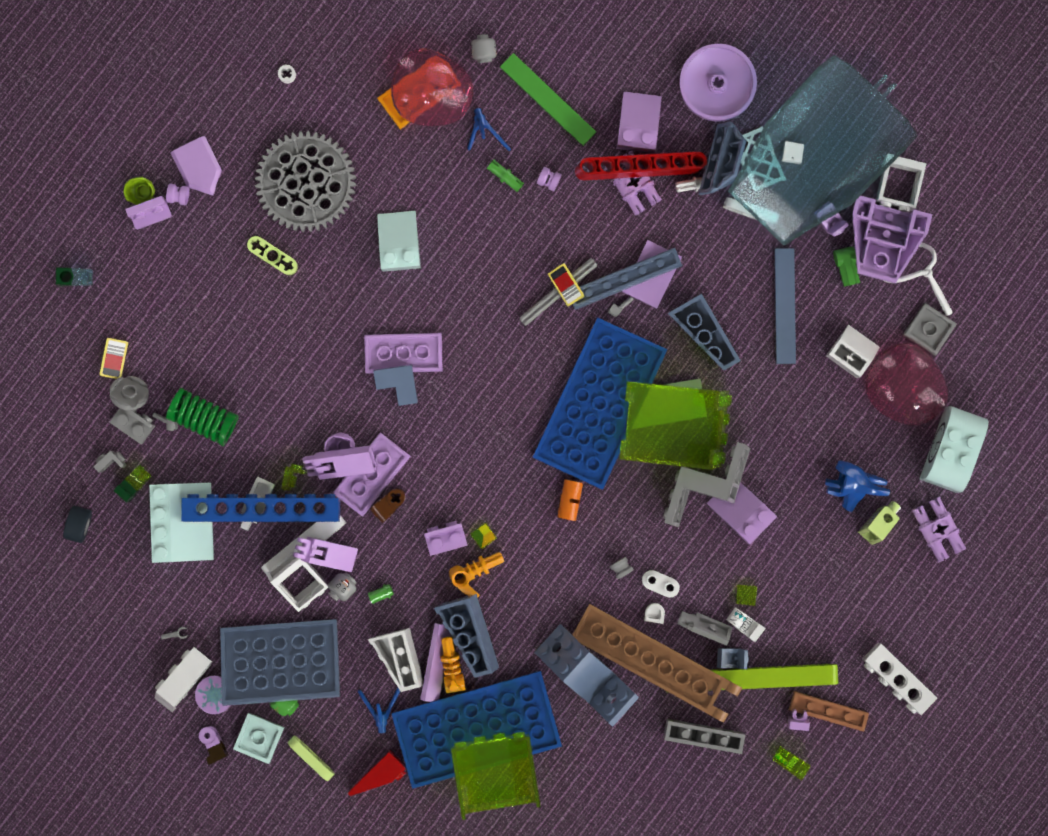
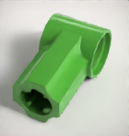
(846, 261)

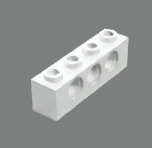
(923, 698)

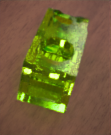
(791, 763)

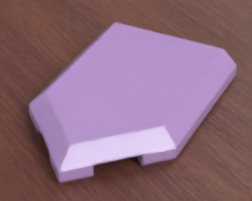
(198, 165)

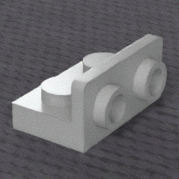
(133, 424)

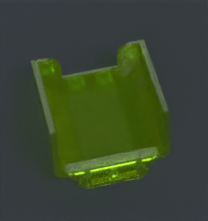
(494, 772)

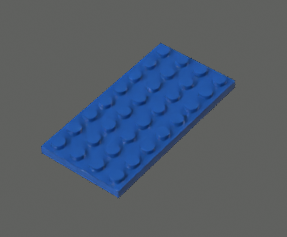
(592, 410)
(504, 707)

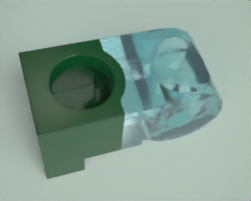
(73, 277)

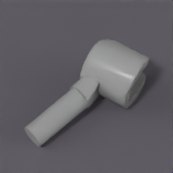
(615, 310)
(169, 424)
(174, 634)

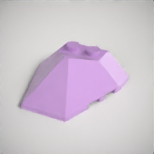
(886, 238)

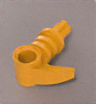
(471, 570)
(455, 679)

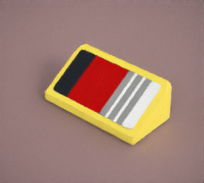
(566, 285)
(113, 358)

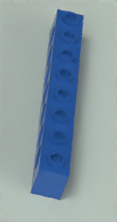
(191, 514)

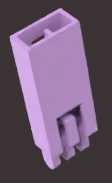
(345, 462)
(336, 555)

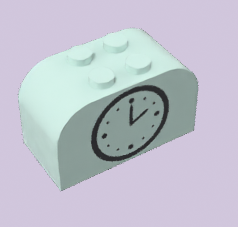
(954, 449)

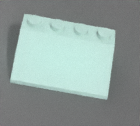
(176, 539)

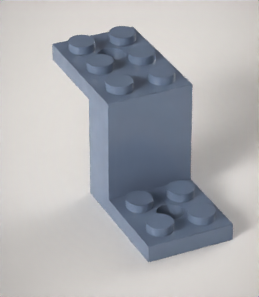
(586, 675)

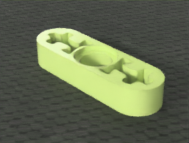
(263, 243)
(311, 758)

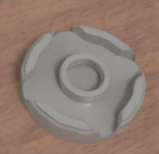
(129, 393)

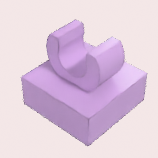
(798, 723)

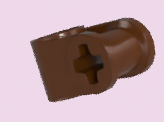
(386, 506)

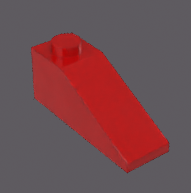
(382, 773)

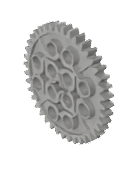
(273, 190)

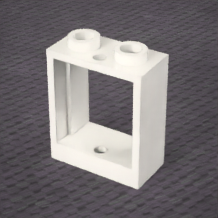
(904, 164)
(285, 569)

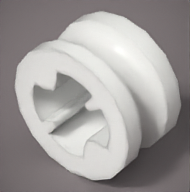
(286, 80)

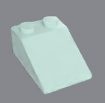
(398, 241)

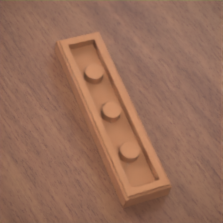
(829, 711)

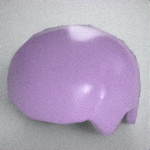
(339, 441)

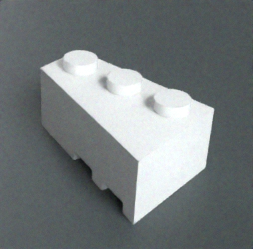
(400, 658)
(181, 678)

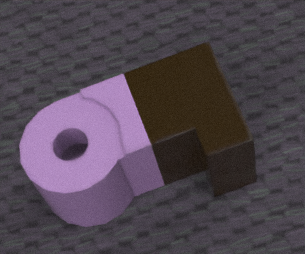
(213, 743)

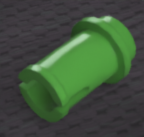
(381, 593)

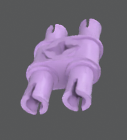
(630, 193)
(949, 532)

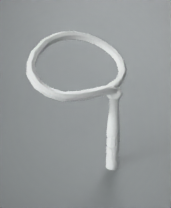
(927, 272)

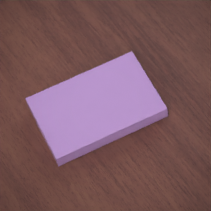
(651, 291)

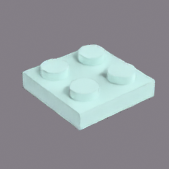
(258, 738)

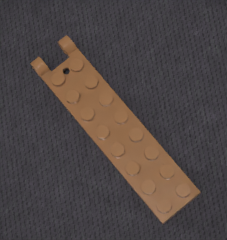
(653, 661)

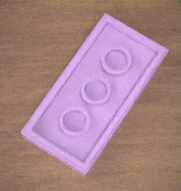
(395, 350)
(364, 489)

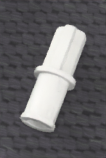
(693, 184)

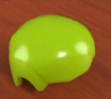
(138, 190)

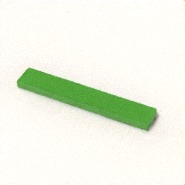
(548, 99)

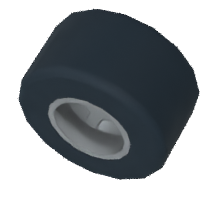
(77, 524)

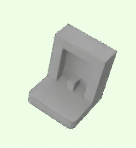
(105, 461)

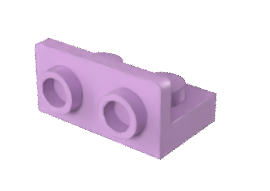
(149, 212)
(446, 538)

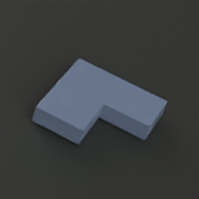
(401, 378)

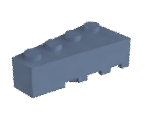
(706, 331)
(469, 632)

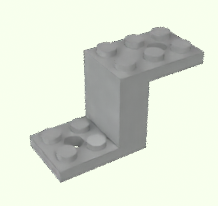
(706, 484)

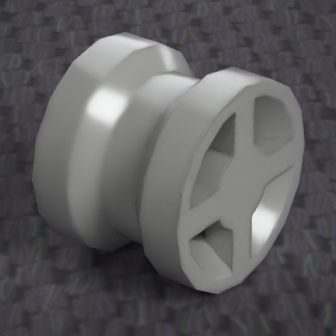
(621, 568)

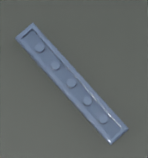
(628, 277)
(785, 306)

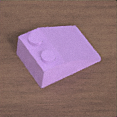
(639, 122)
(746, 516)

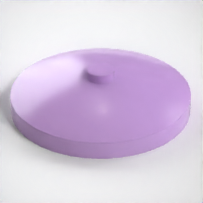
(718, 82)

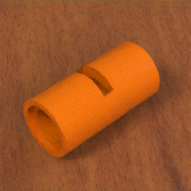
(570, 500)

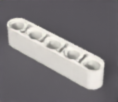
(319, 530)

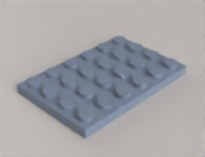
(279, 662)

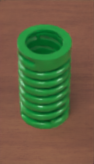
(217, 435)

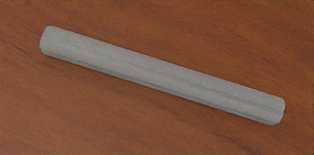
(554, 295)

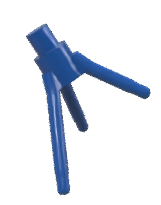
(480, 124)
(380, 717)

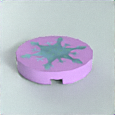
(209, 695)

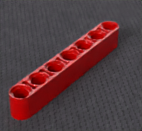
(633, 170)

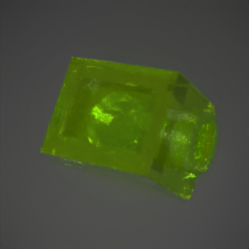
(289, 479)

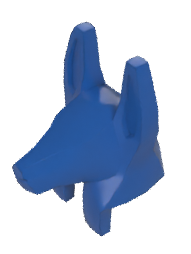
(854, 485)

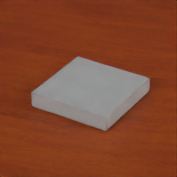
(929, 329)

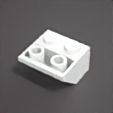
(853, 352)

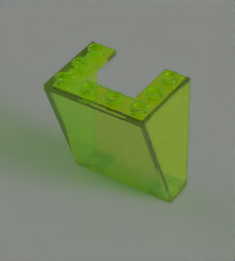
(676, 425)

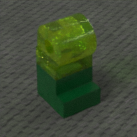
(132, 484)

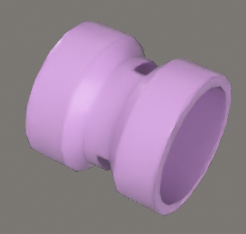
(553, 180)
(177, 194)

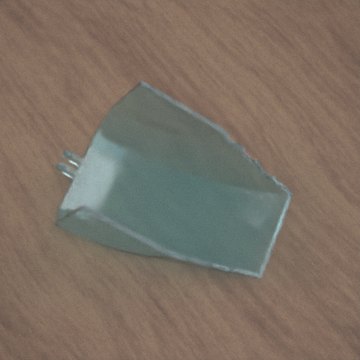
(847, 142)

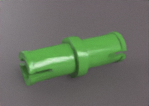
(505, 175)

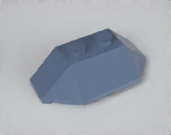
(723, 158)

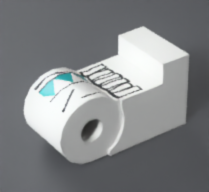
(745, 624)

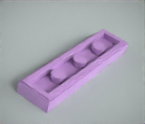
(434, 670)

